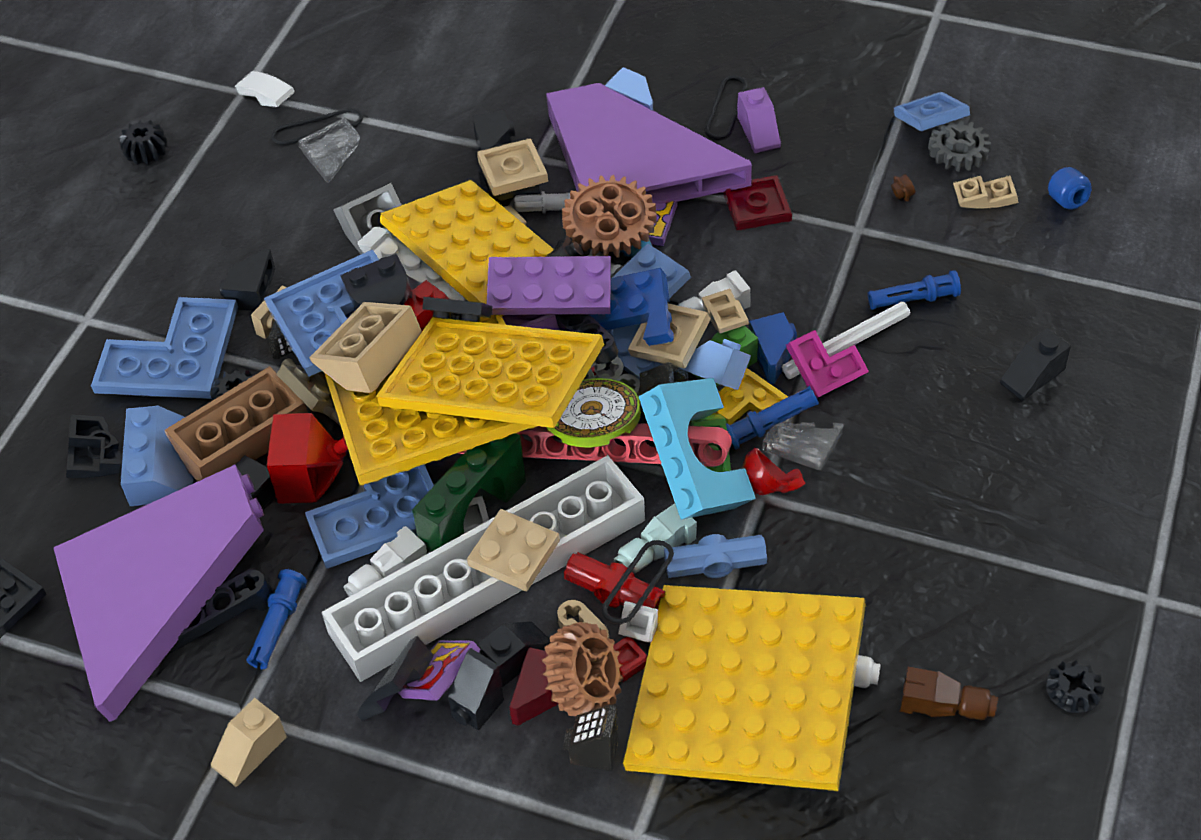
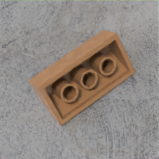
(233, 425)

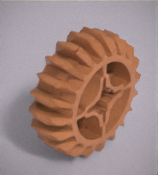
(582, 668)

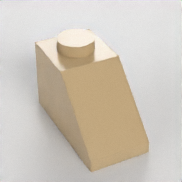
(247, 742)

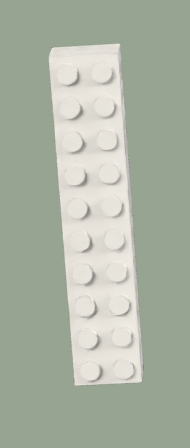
(445, 592)

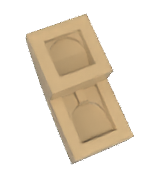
(724, 311)

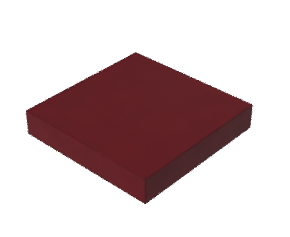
(758, 204)

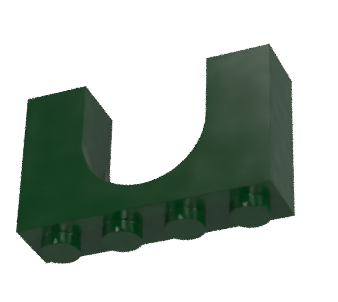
(490, 466)

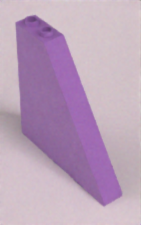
(619, 137)
(148, 577)

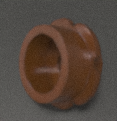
(903, 187)

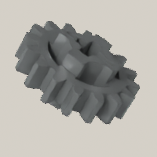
(959, 145)

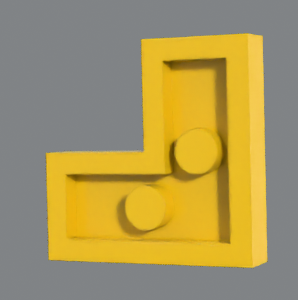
(752, 395)

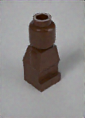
(941, 696)

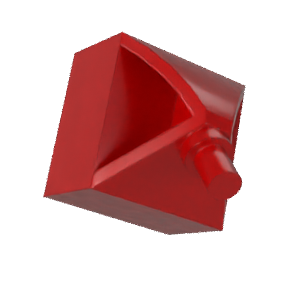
(302, 458)

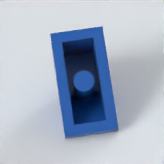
(773, 335)

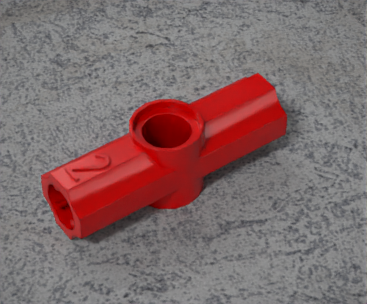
(603, 578)

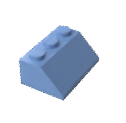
(149, 459)

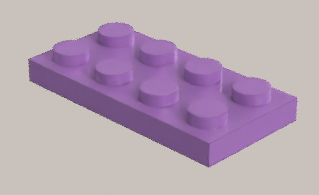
(549, 285)

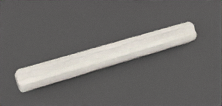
(856, 334)

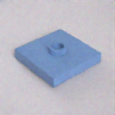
(931, 111)

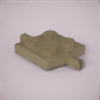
(311, 390)

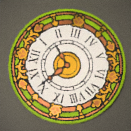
(598, 413)

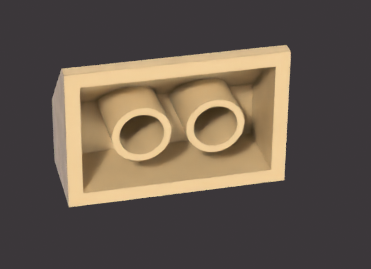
(368, 345)

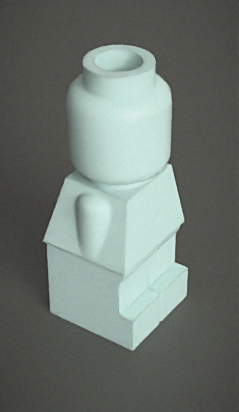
(663, 527)

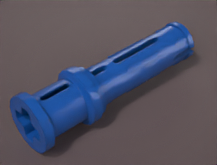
(929, 287)
(757, 423)
(280, 605)

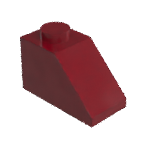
(530, 693)

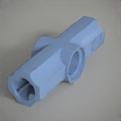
(716, 556)

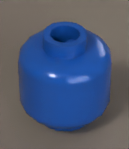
(1069, 188)

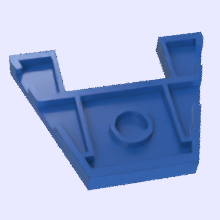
(639, 300)

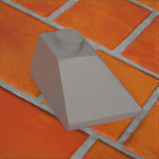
(364, 213)

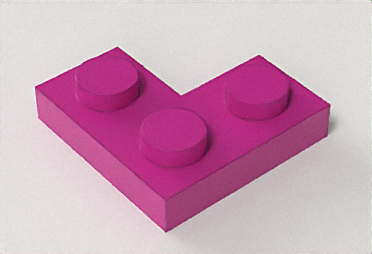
(819, 369)

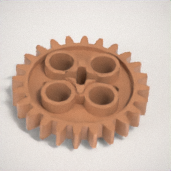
(609, 216)

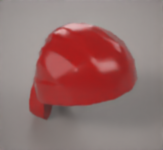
(767, 477)

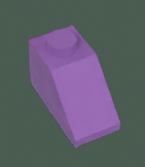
(758, 120)

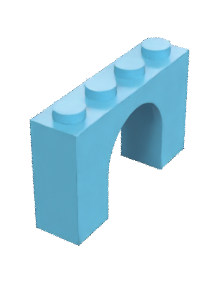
(692, 485)

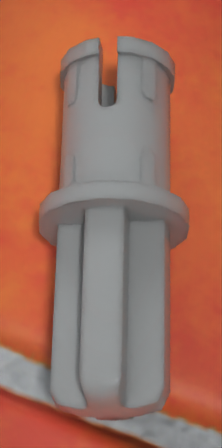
(540, 202)

